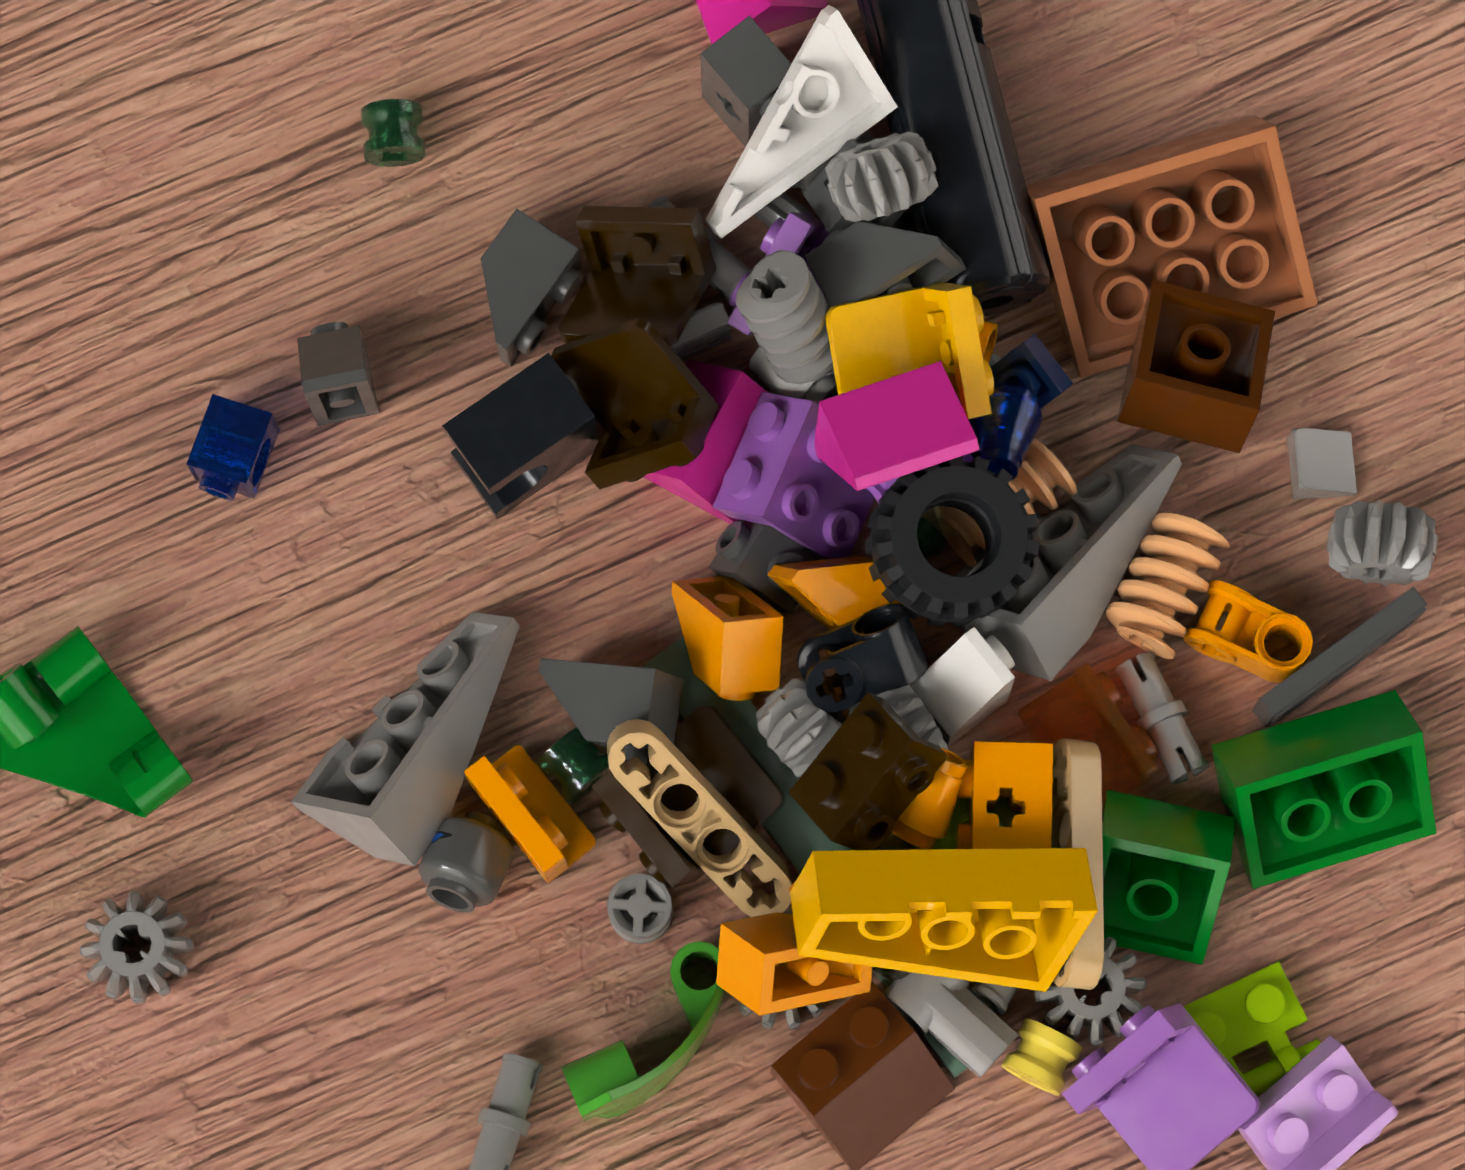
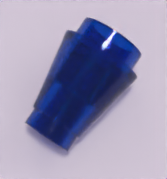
(1009, 429)

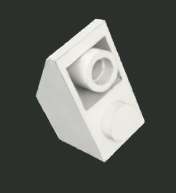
(966, 684)

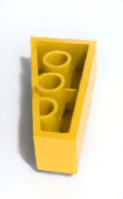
(947, 911)

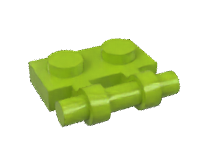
(1252, 1013)

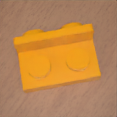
(531, 811)

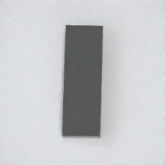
(1340, 658)

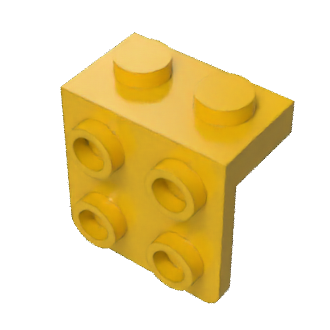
(909, 331)

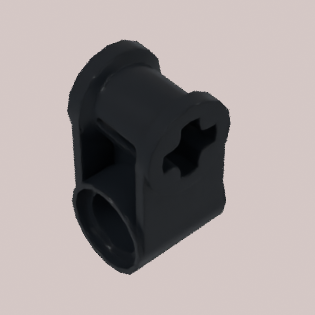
(868, 654)

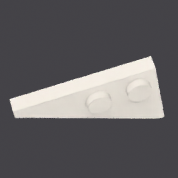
(818, 107)

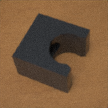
(522, 435)

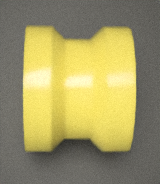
(1042, 1056)

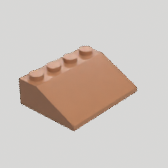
(1184, 213)

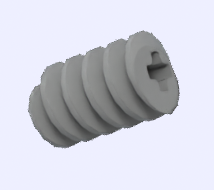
(787, 317)

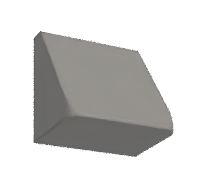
(1321, 463)

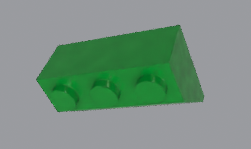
(1326, 788)

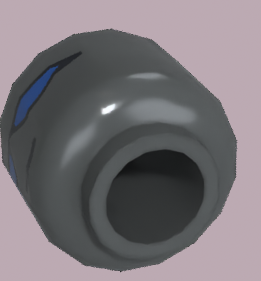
(466, 862)

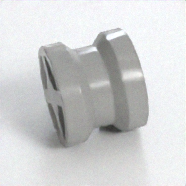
(640, 896)

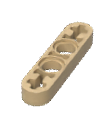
(694, 824)
(1079, 825)

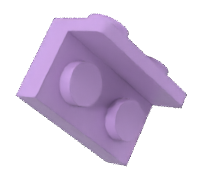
(1317, 1113)

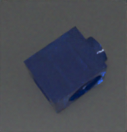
(232, 448)

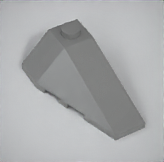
(1079, 561)
(410, 763)

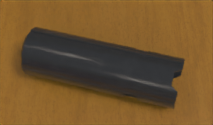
(950, 95)

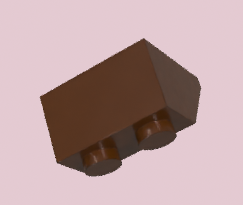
(1197, 367)
(862, 1077)

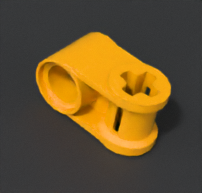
(1245, 631)

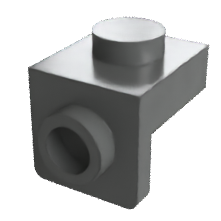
(748, 554)

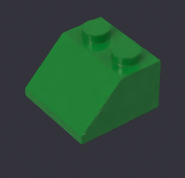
(1163, 874)

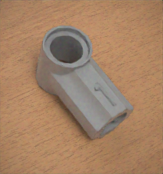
(952, 1017)

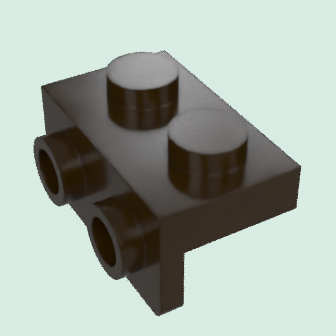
(866, 776)

